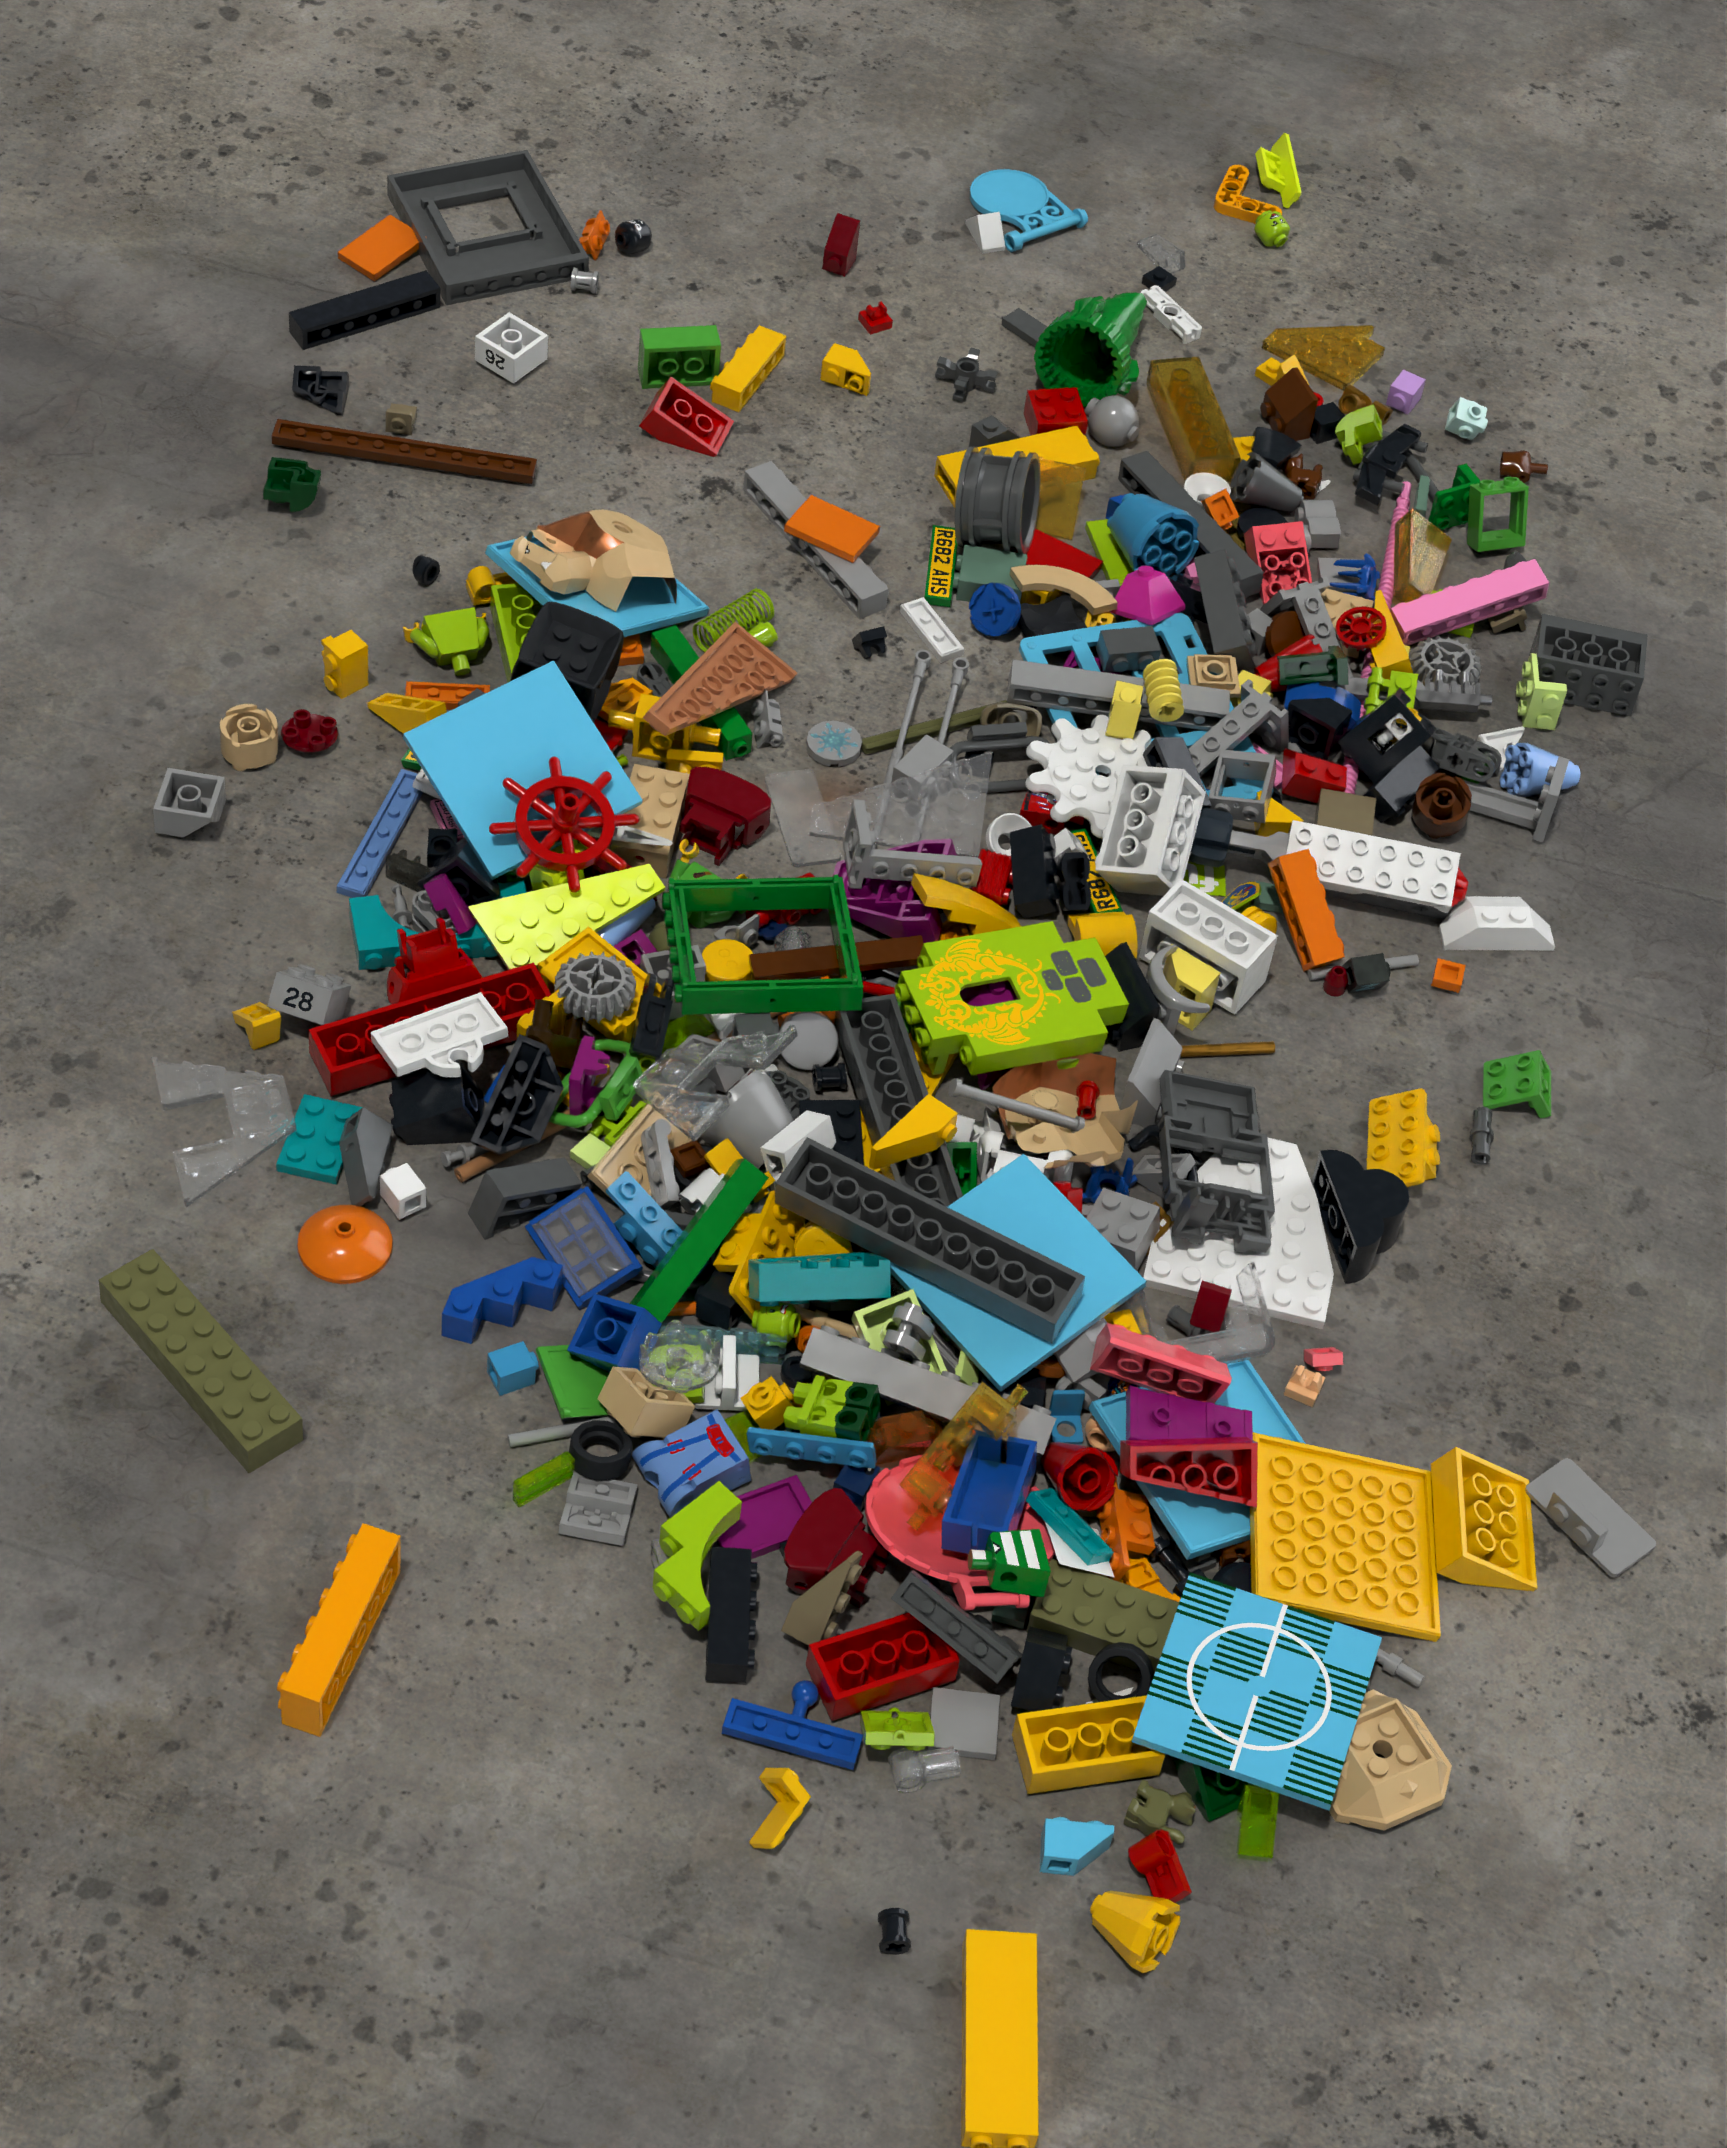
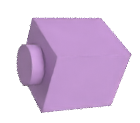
(1405, 392)

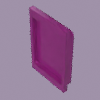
(767, 1517)

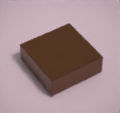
(690, 1158)

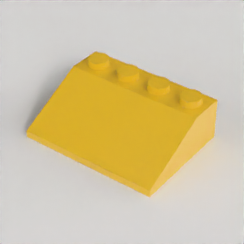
(1482, 1523)

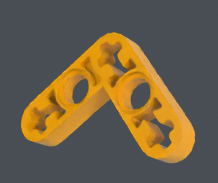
(1236, 202)

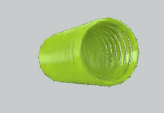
(752, 608)

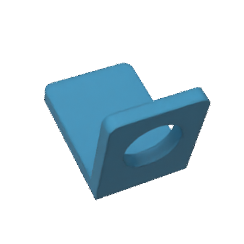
(1067, 1407)

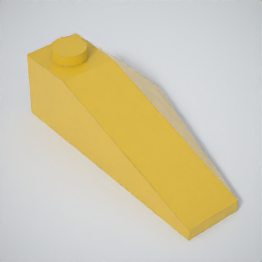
(1390, 652)

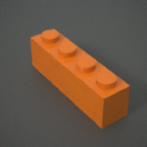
(1306, 909)

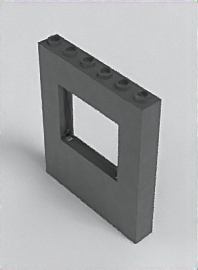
(494, 262)

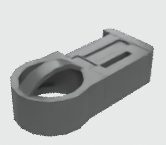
(659, 683)

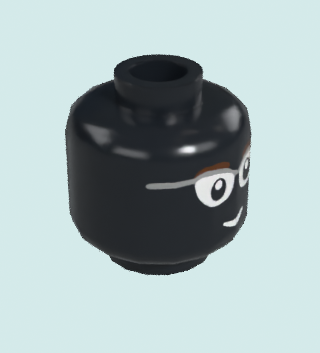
(633, 236)

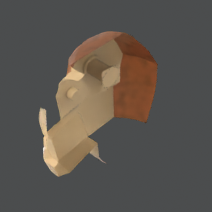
(1055, 1091)

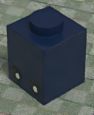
(856, 1483)

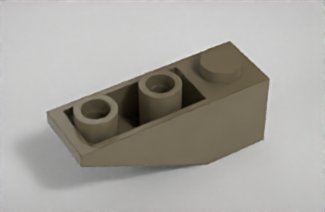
(816, 1610)

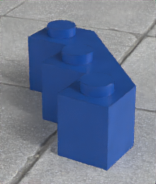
(500, 1296)

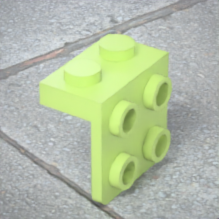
(1539, 701)

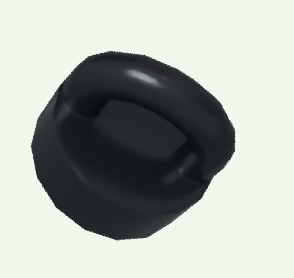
(425, 569)

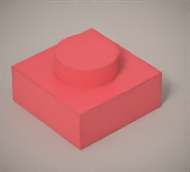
(1323, 1358)

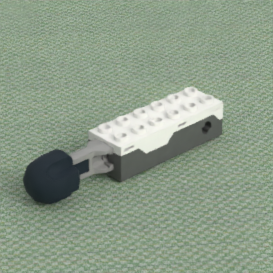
(1348, 863)

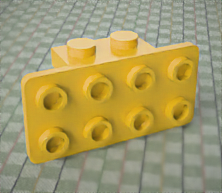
(1403, 1137)
(756, 1237)

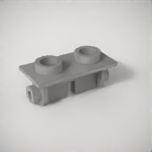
(767, 720)

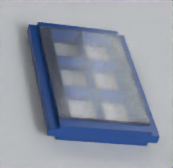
(586, 1244)

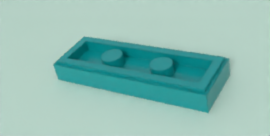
(1069, 1526)

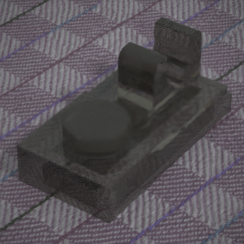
(404, 870)

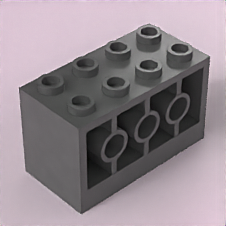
(1595, 662)

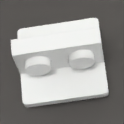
(734, 1379)

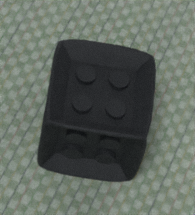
(580, 645)

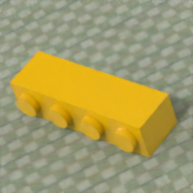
(748, 368)

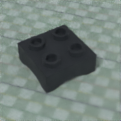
(1049, 617)

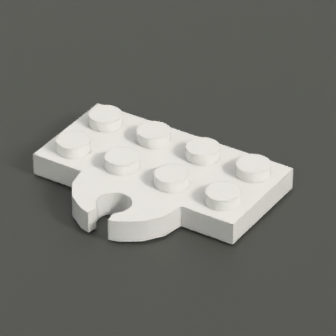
(441, 1038)

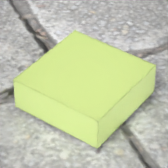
(589, 1151)

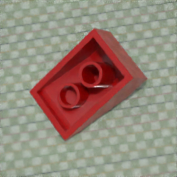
(686, 420)

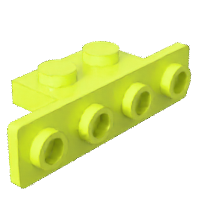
(1279, 170)

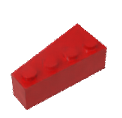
(1202, 1466)

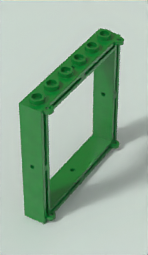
(761, 995)

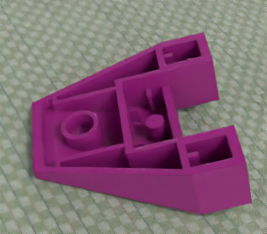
(892, 904)

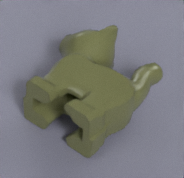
(1157, 1808)

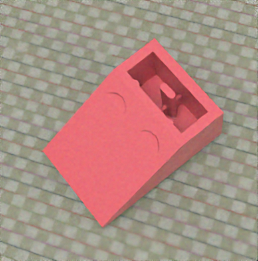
(1281, 556)

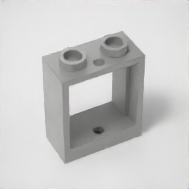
(1232, 765)

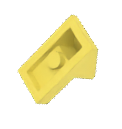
(1124, 710)

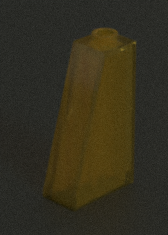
(1417, 556)

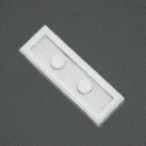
(931, 630)

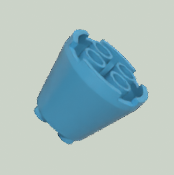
(1154, 533)

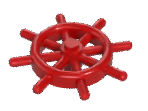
(564, 823)

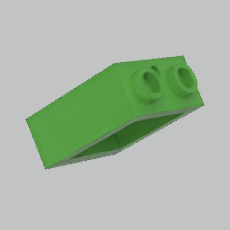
(1498, 539)

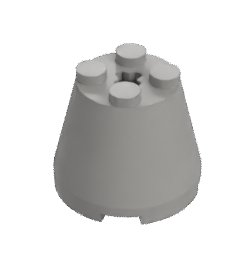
(752, 1118)

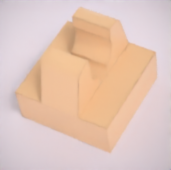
(1304, 1385)

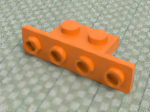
(1125, 1527)

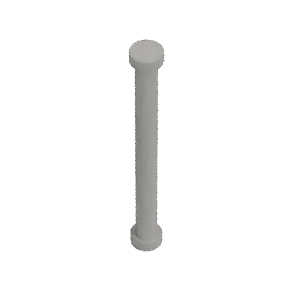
(957, 1089)

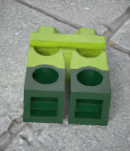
(834, 1409)

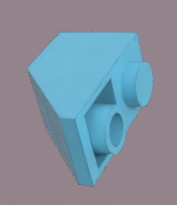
(1072, 1845)

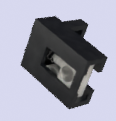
(1372, 748)

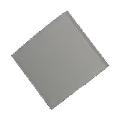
(598, 1509)

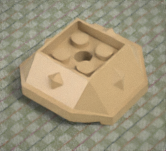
(1392, 1788)

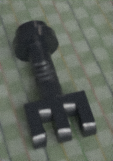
(1162, 1552)

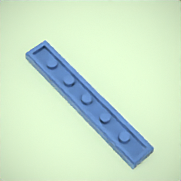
(380, 837)

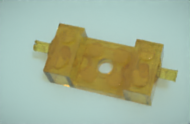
(982, 1409)

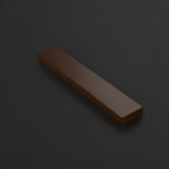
(824, 961)

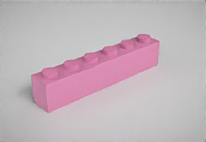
(1470, 602)

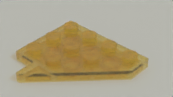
(1330, 353)

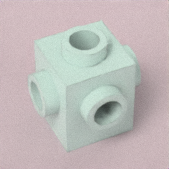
(1466, 419)

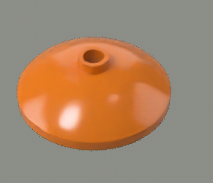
(345, 1255)

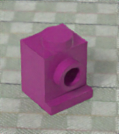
(635, 946)

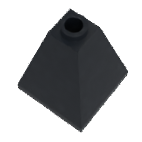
(465, 874)

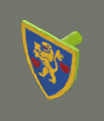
(1242, 895)

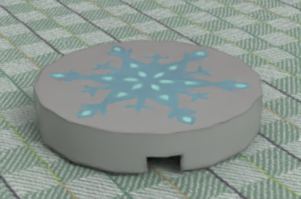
(833, 743)

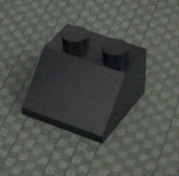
(1318, 726)

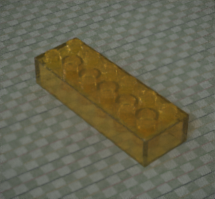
(1192, 417)

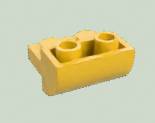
(1108, 929)

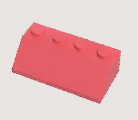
(1158, 1365)

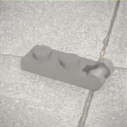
(660, 1164)

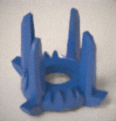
(1367, 577)
(1100, 1176)

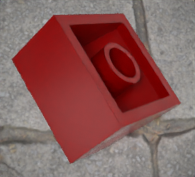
(1307, 774)

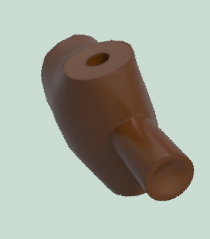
(1519, 465)

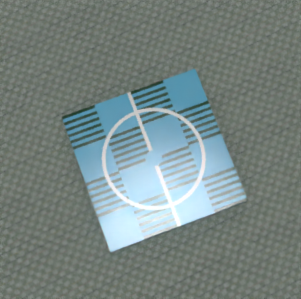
(1258, 1691)

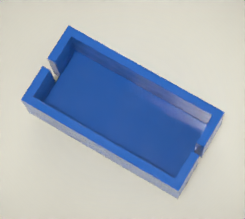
(988, 1492)

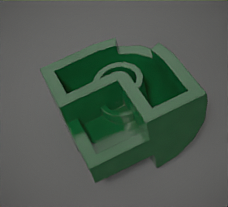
(291, 482)

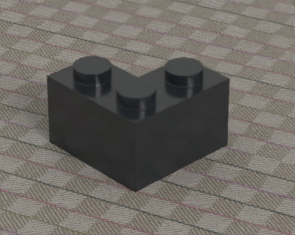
(1039, 1671)

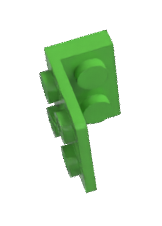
(1518, 1080)

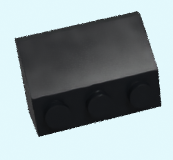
(1141, 1000)

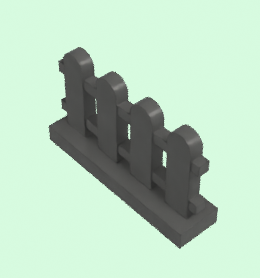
(958, 1628)

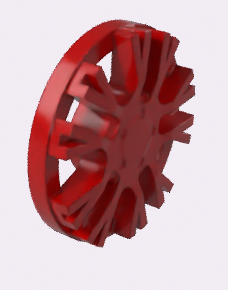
(1361, 628)

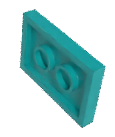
(314, 1147)

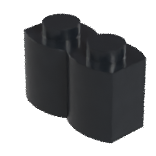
(1074, 889)

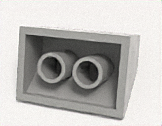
(1158, 1053)

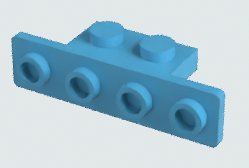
(643, 1220)
(811, 1447)

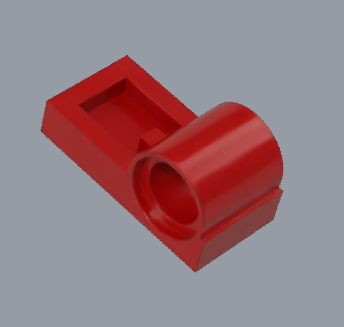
(1160, 1864)

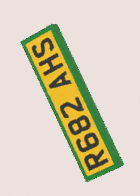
(941, 566)
(1102, 894)

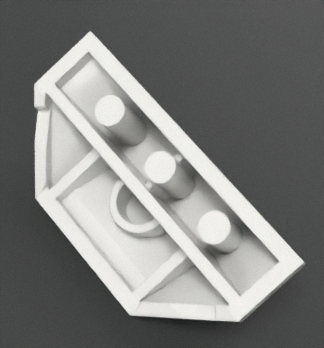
(1495, 925)

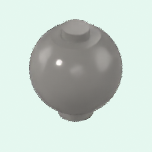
(1112, 420)

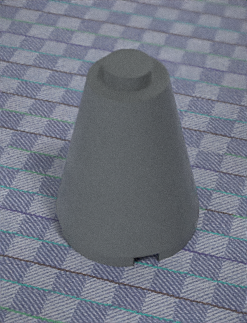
(1264, 486)

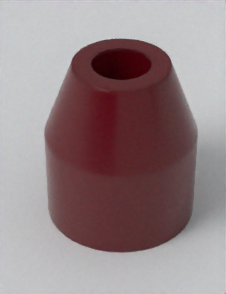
(1335, 981)

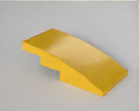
(963, 905)

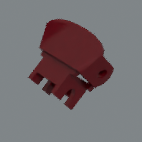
(719, 803)
(825, 1538)

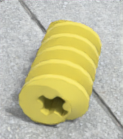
(1163, 690)

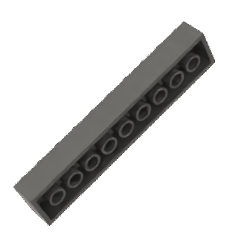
(889, 1088)
(929, 1239)

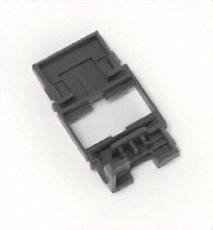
(1220, 1120)

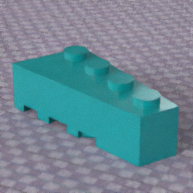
(819, 1278)

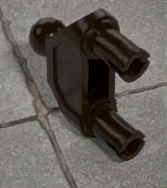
(562, 1047)

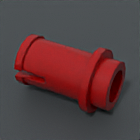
(1087, 1094)

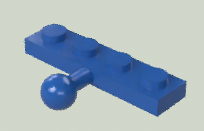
(793, 1731)

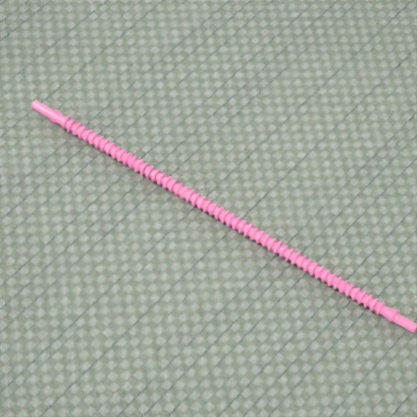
(1386, 586)

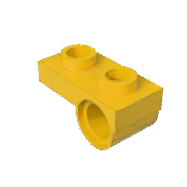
(480, 581)

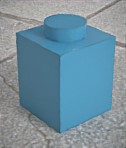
(512, 1368)

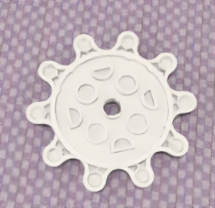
(1072, 768)

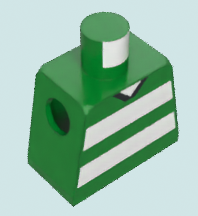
(1014, 1562)

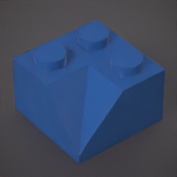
(612, 1333)

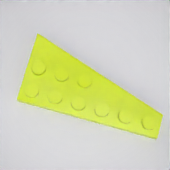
(541, 921)

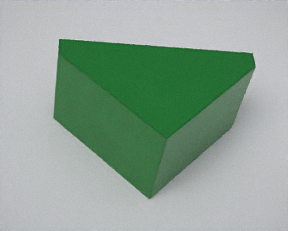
(964, 1160)

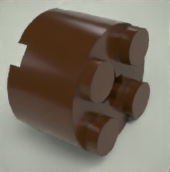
(1441, 805)

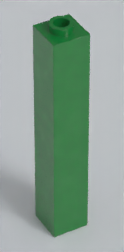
(676, 657)
(700, 1239)

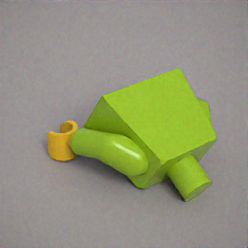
(451, 637)

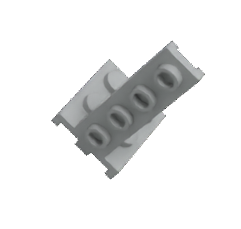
(1311, 611)
(1252, 714)
(1519, 809)
(898, 865)

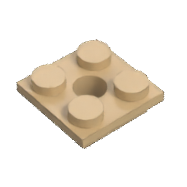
(1222, 665)

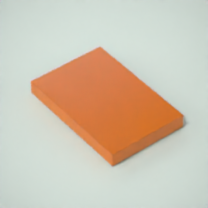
(380, 248)
(832, 528)

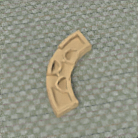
(1080, 587)

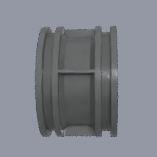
(997, 499)

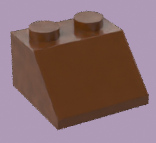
(1290, 406)

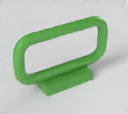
(615, 1093)

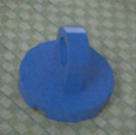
(995, 609)

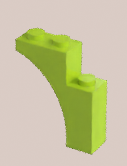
(687, 1542)

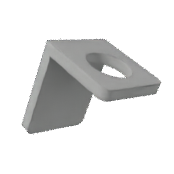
(745, 933)

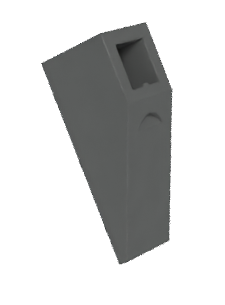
(363, 1151)

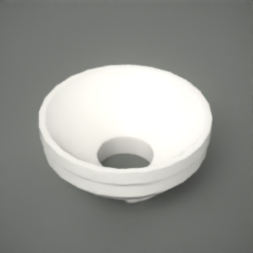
(1205, 485)
(1004, 825)

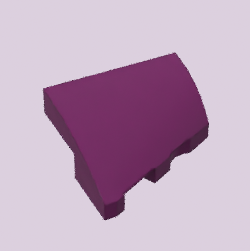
(445, 895)

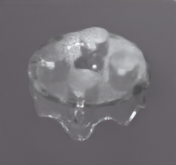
(679, 1359)

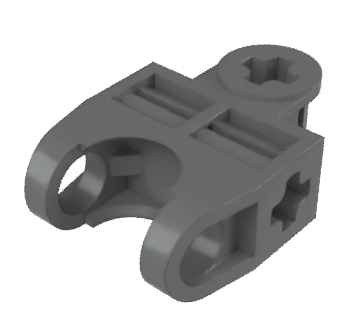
(1466, 757)

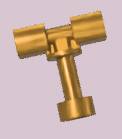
(1355, 399)

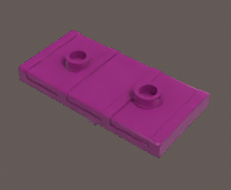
(1167, 1416)

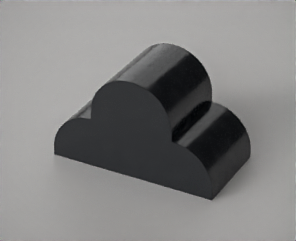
(1358, 1210)

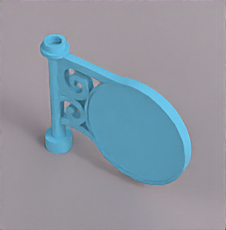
(1022, 200)

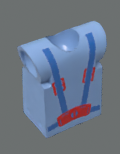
(693, 1461)

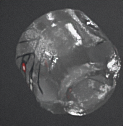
(792, 939)

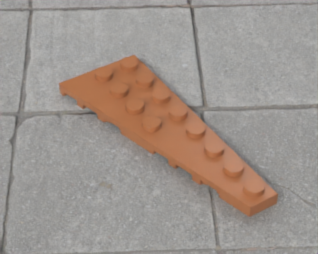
(722, 678)

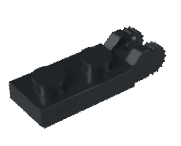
(652, 1019)

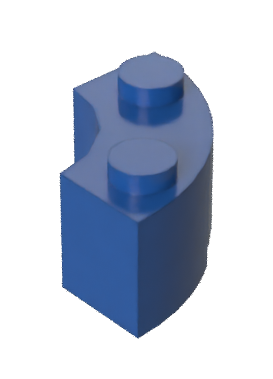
(1314, 691)

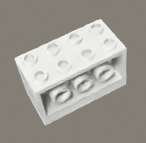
(1150, 829)
(1214, 936)

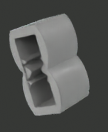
(1320, 521)

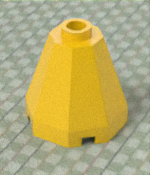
(1136, 1926)

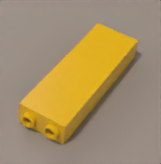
(1060, 445)
(999, 2040)

